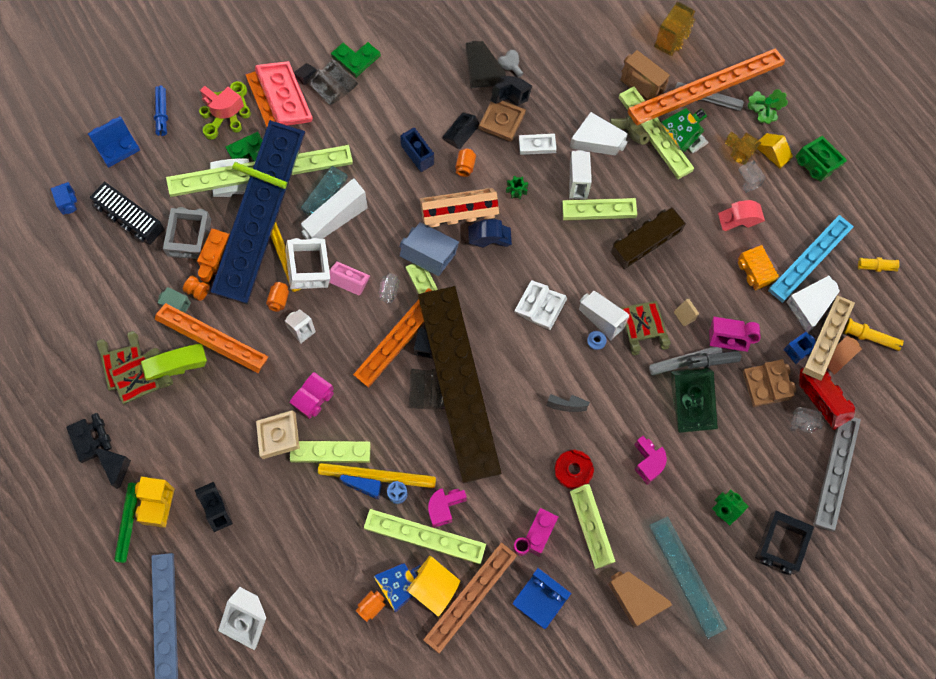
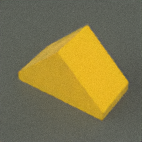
(775, 149)

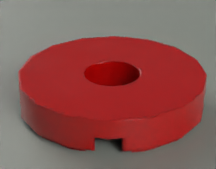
(569, 458)

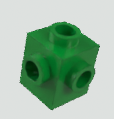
(729, 506)

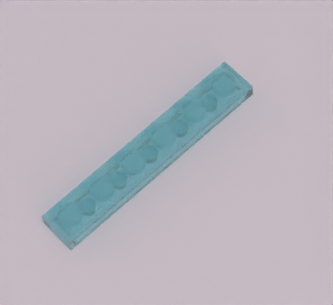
(687, 577)

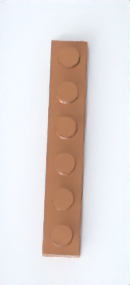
(470, 598)

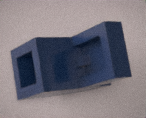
(489, 231)

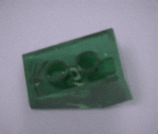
(694, 399)

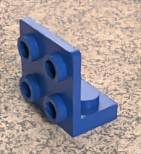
(114, 141)
(541, 598)

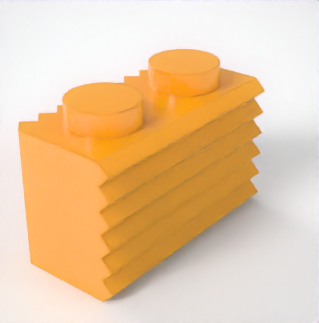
(757, 267)

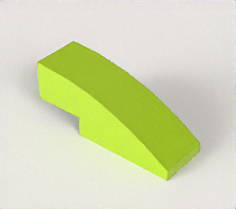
(174, 362)

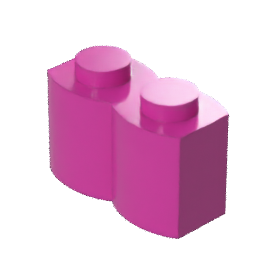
(312, 395)

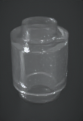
(388, 288)

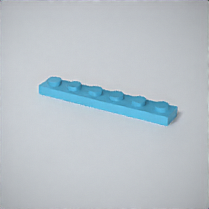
(810, 258)

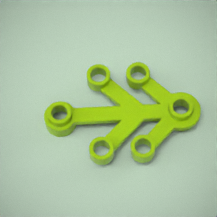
(213, 127)

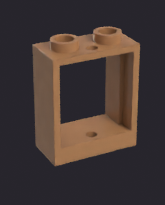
(644, 76)

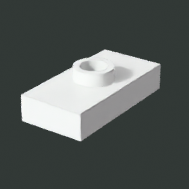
(537, 144)

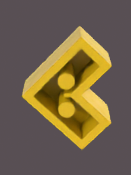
(155, 501)

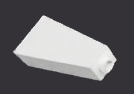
(336, 211)

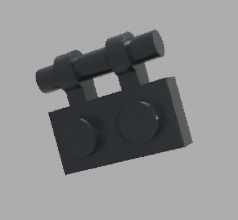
(83, 439)

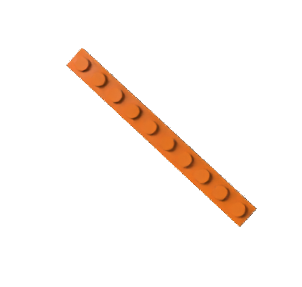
(705, 86)

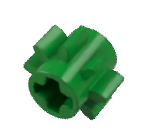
(517, 187)

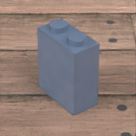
(428, 248)

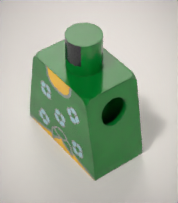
(685, 127)

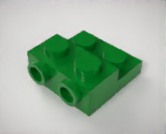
(820, 158)

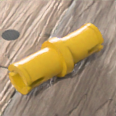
(878, 264)

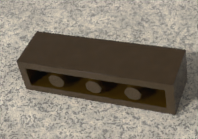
(648, 237)

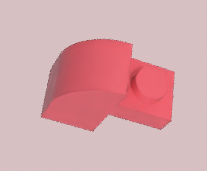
(223, 105)
(741, 213)

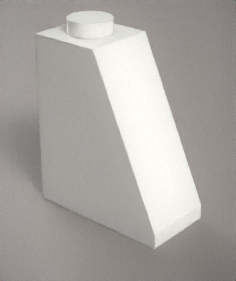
(599, 136)
(579, 175)
(813, 301)
(603, 314)

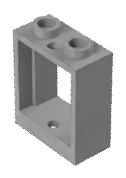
(186, 250)

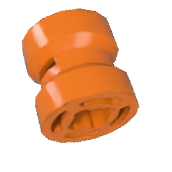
(197, 289)

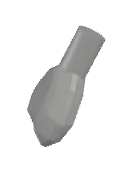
(510, 62)

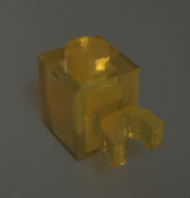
(743, 148)

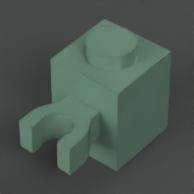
(174, 299)

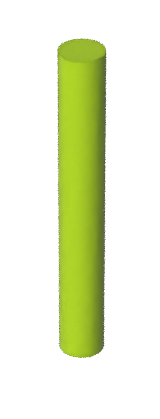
(260, 175)

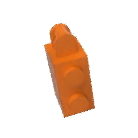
(212, 254)

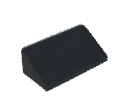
(461, 130)

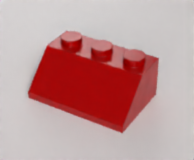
(827, 399)

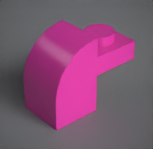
(654, 460)
(439, 506)

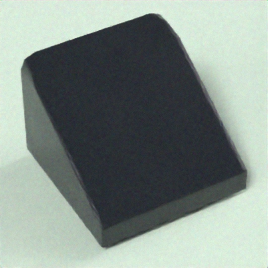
(305, 73)

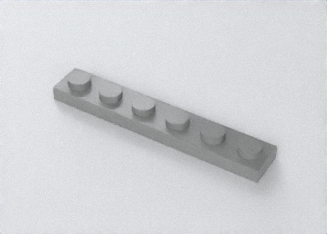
(836, 475)

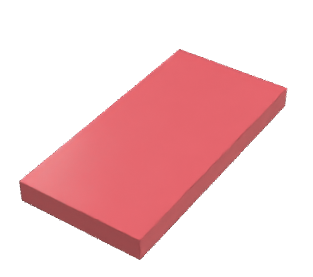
(283, 93)

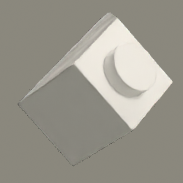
(300, 325)

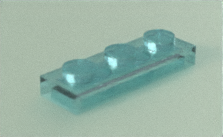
(325, 190)

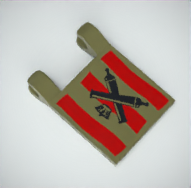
(643, 324)
(118, 357)
(131, 380)

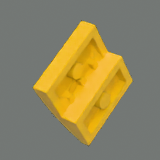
(434, 585)

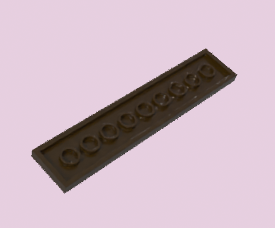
(459, 384)

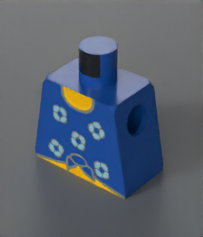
(395, 584)

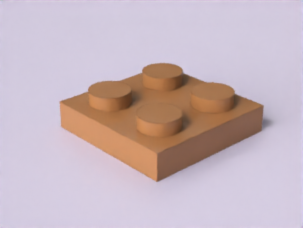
(502, 120)

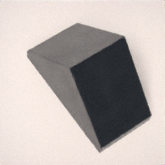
(114, 466)

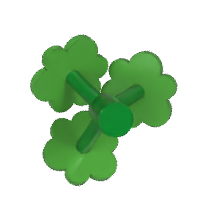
(775, 100)

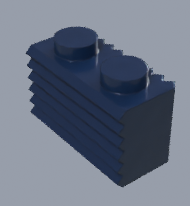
(417, 149)

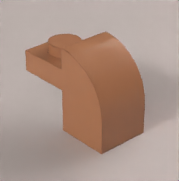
(843, 354)

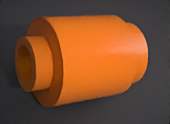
(465, 162)
(277, 296)
(371, 605)

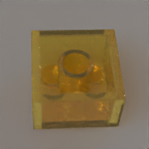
(675, 29)

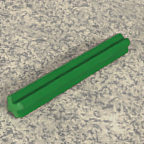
(126, 524)

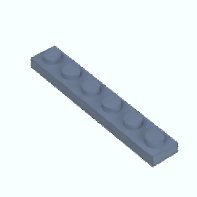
(164, 616)

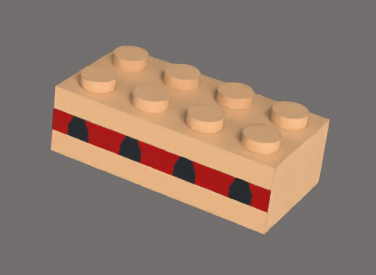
(459, 206)

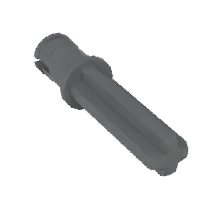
(707, 360)

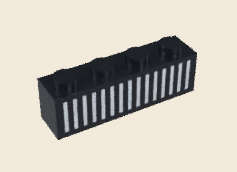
(127, 213)

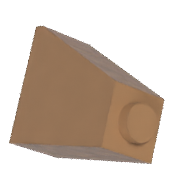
(637, 598)

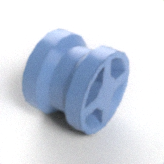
(397, 488)

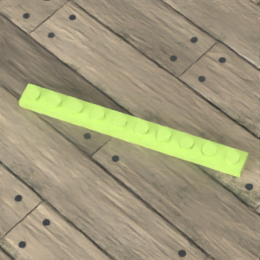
(227, 176)

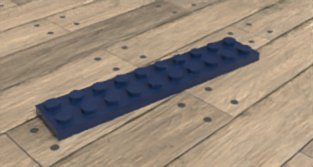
(257, 214)

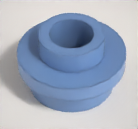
(596, 345)

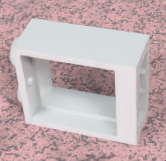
(307, 280)

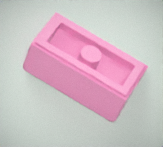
(348, 278)

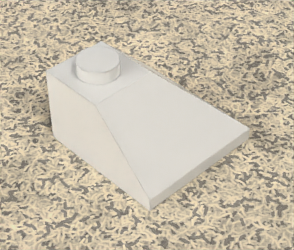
(243, 618)

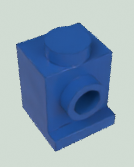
(64, 198)
(794, 348)

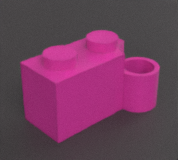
(733, 334)
(538, 533)

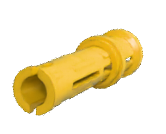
(864, 332)

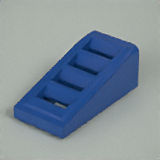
(367, 486)

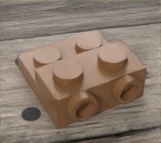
(769, 383)

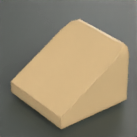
(686, 312)

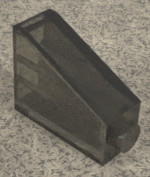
(482, 65)

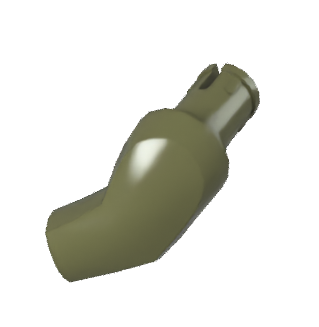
(636, 132)

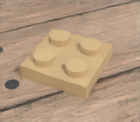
(277, 434)

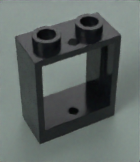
(793, 525)

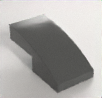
(575, 404)

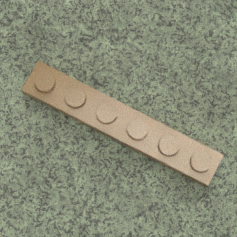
(828, 338)

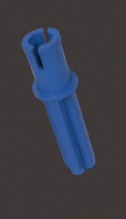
(160, 111)

